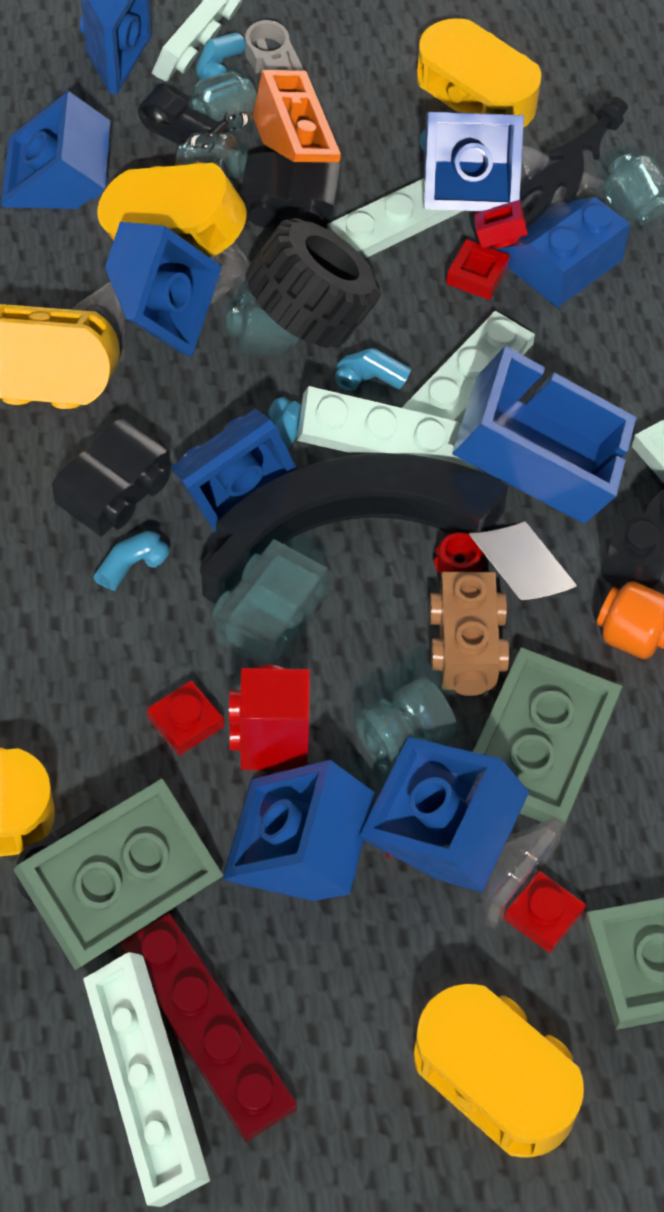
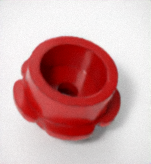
(461, 546)

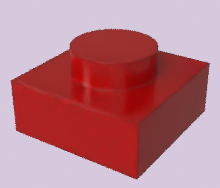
(501, 225)
(478, 269)
(185, 718)
(544, 912)

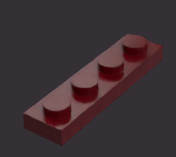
(211, 1030)

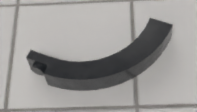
(348, 489)

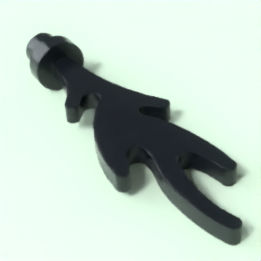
(570, 168)

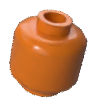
(633, 620)

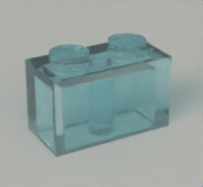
(270, 603)

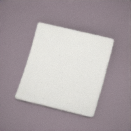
(523, 561)

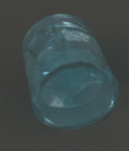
(415, 712)

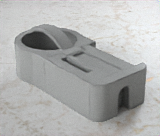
(263, 59)

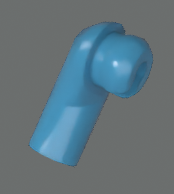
(216, 51)
(368, 365)
(286, 418)
(127, 553)

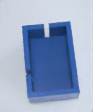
(554, 446)

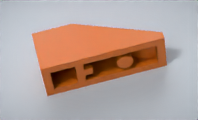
(292, 118)

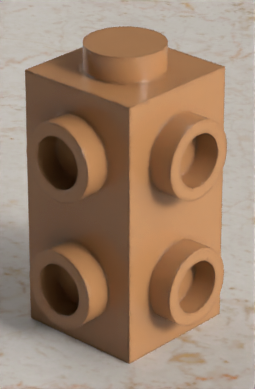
(469, 639)

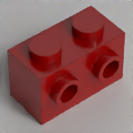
(271, 718)

